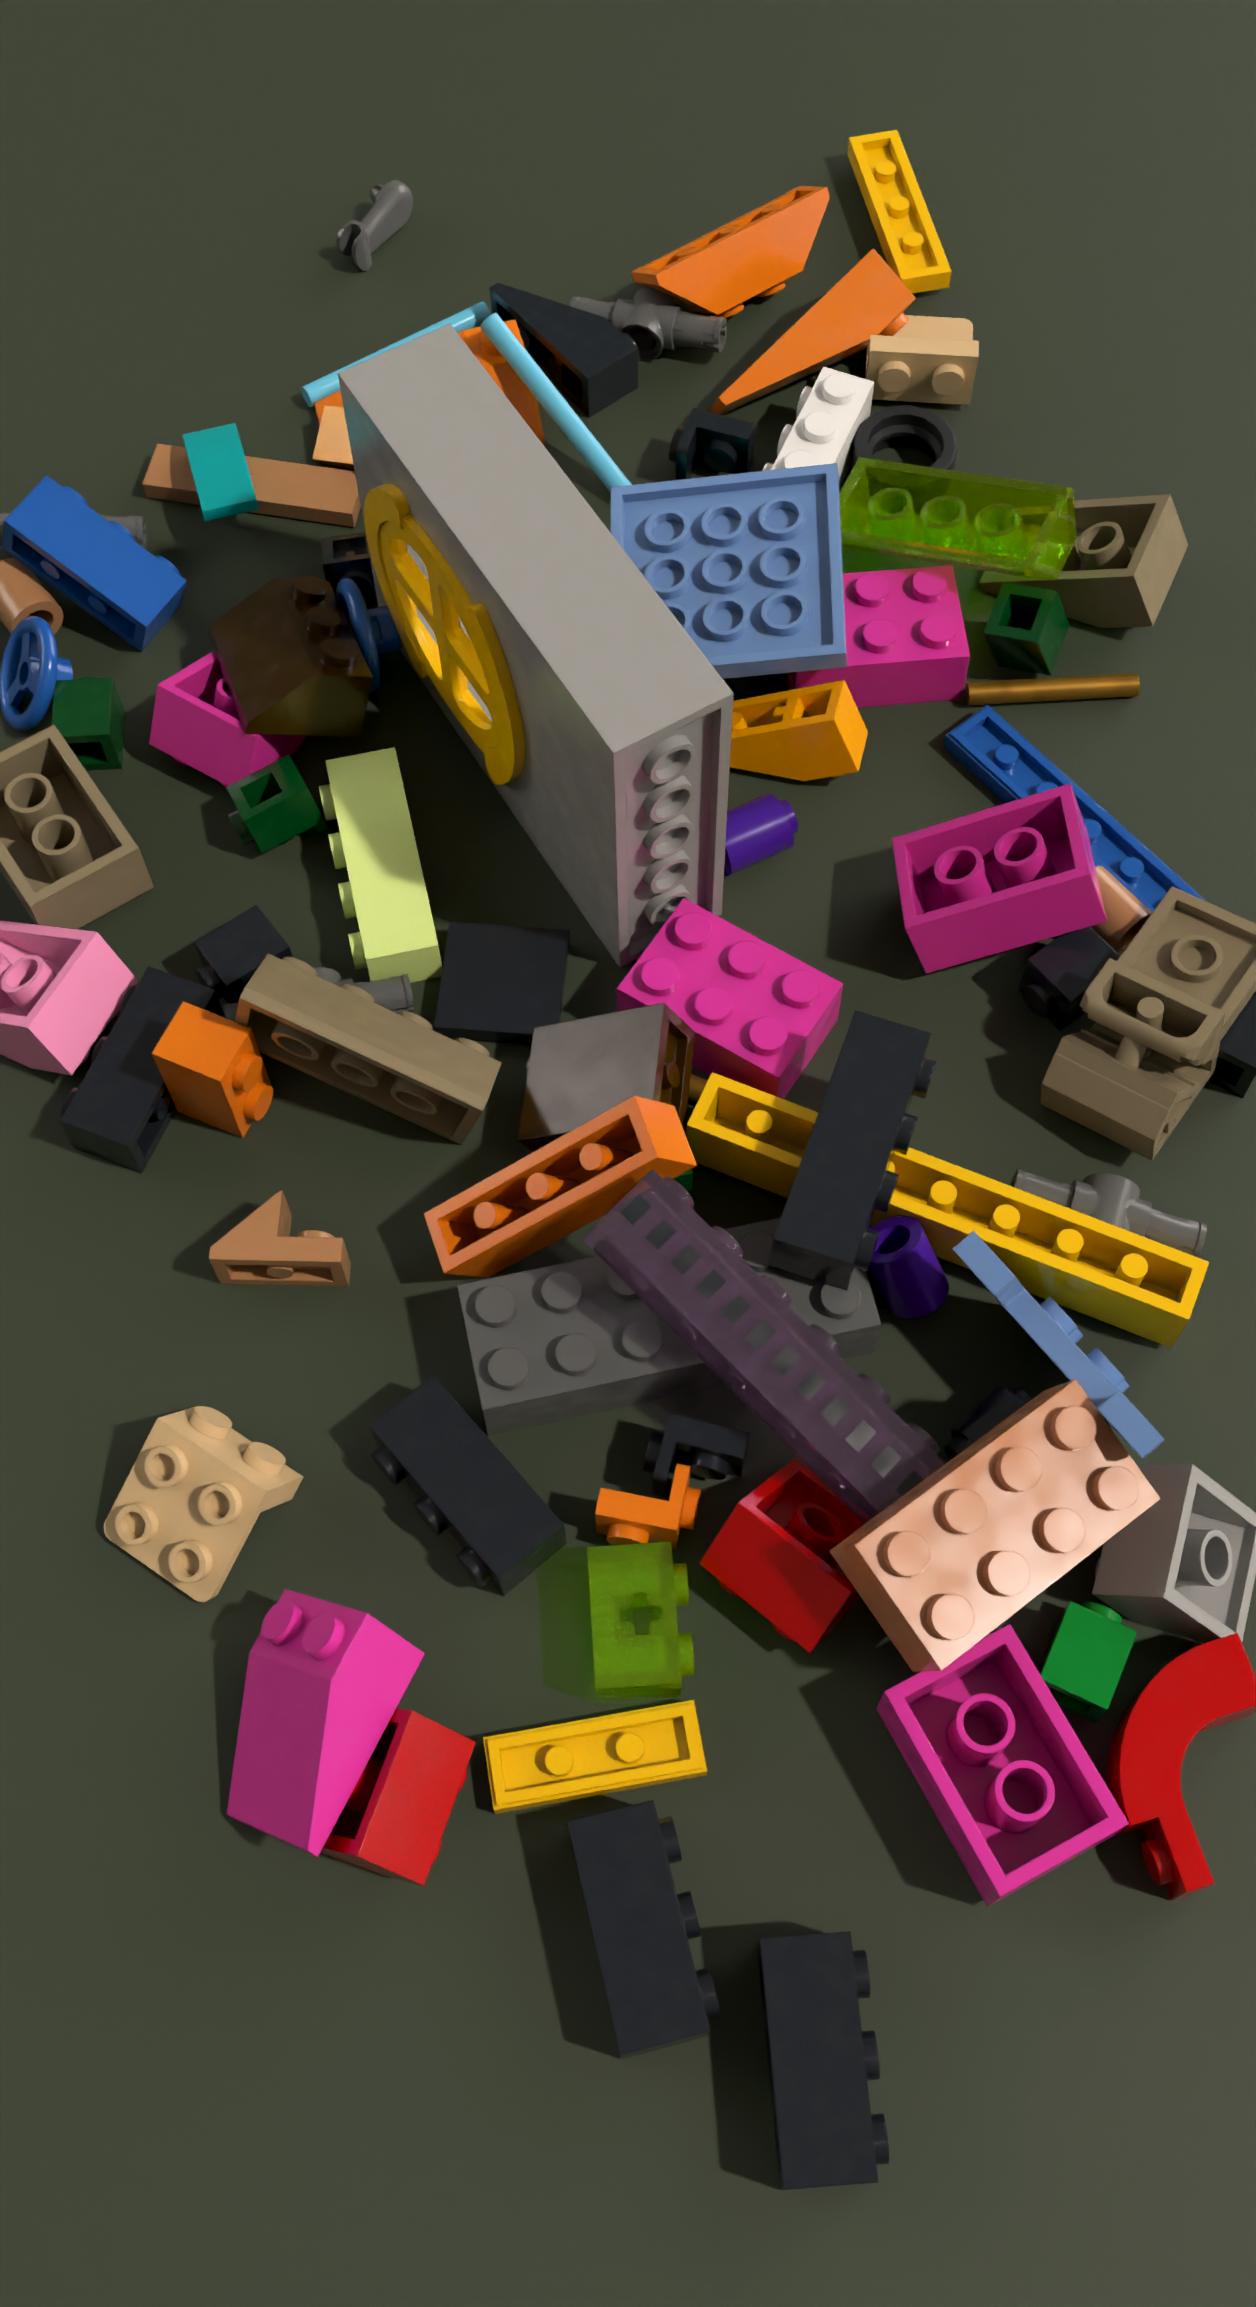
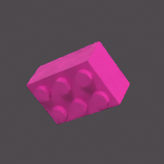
(900, 638)
(998, 879)
(748, 1002)
(1000, 1765)

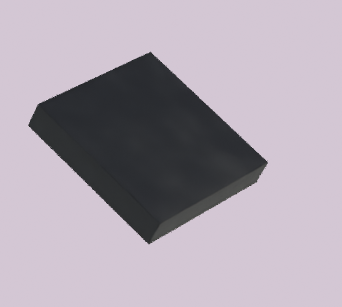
(501, 981)

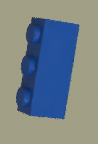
(93, 562)

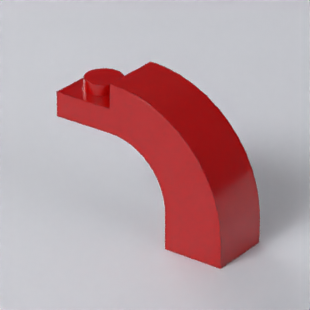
(1145, 1758)

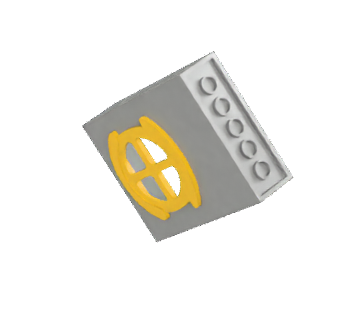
(541, 641)

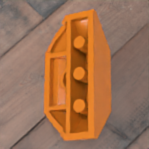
(741, 257)

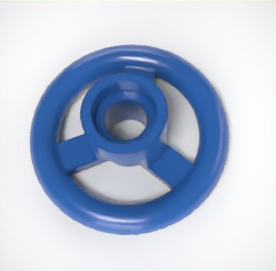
(371, 627)
(32, 675)

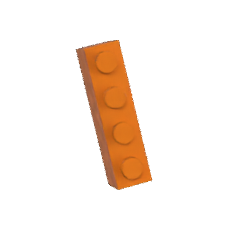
(558, 1188)

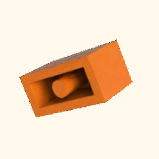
(213, 1070)

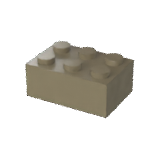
(62, 838)

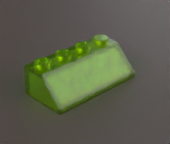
(958, 518)

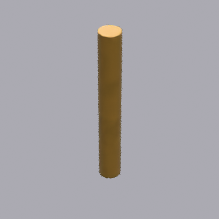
(1052, 689)

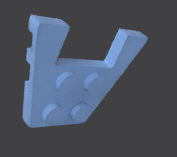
(1057, 1338)

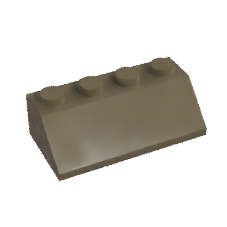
(367, 1048)

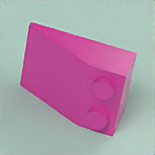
(202, 729)
(313, 1715)

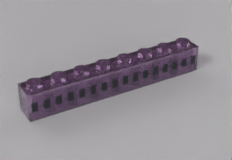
(763, 1348)

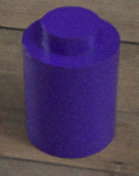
(758, 832)
(907, 1268)

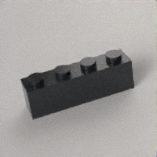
(850, 1151)

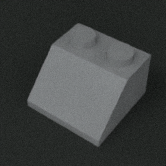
(1184, 1559)

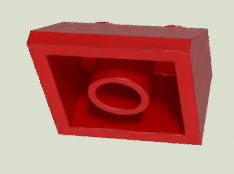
(780, 1558)
(402, 1799)

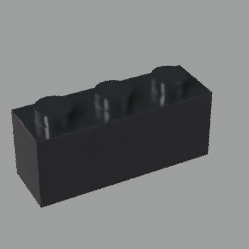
(123, 1098)
(466, 1487)
(642, 1928)
(820, 2061)

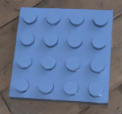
(745, 564)

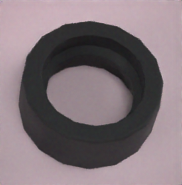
(910, 428)

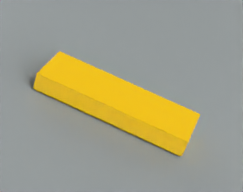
(594, 1756)

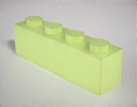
(382, 866)

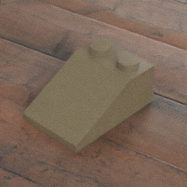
(1118, 564)

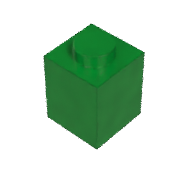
(1086, 1658)

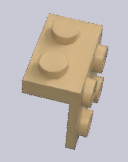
(924, 361)
(196, 1498)

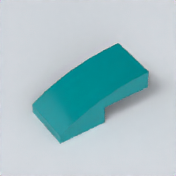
(220, 472)

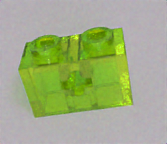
(639, 1665)

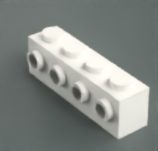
(825, 423)

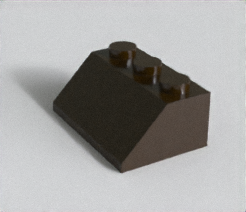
(293, 661)

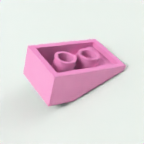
(56, 994)

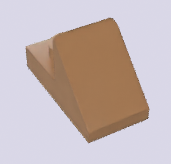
(265, 1254)

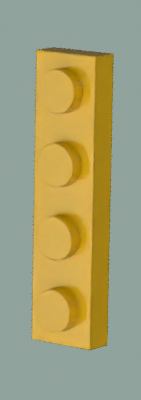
(898, 211)

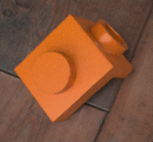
(644, 1519)

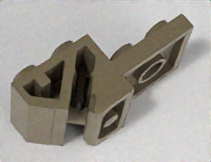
(1155, 1024)

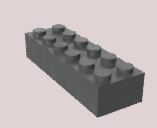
(585, 1343)

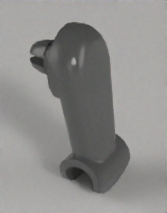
(388, 215)

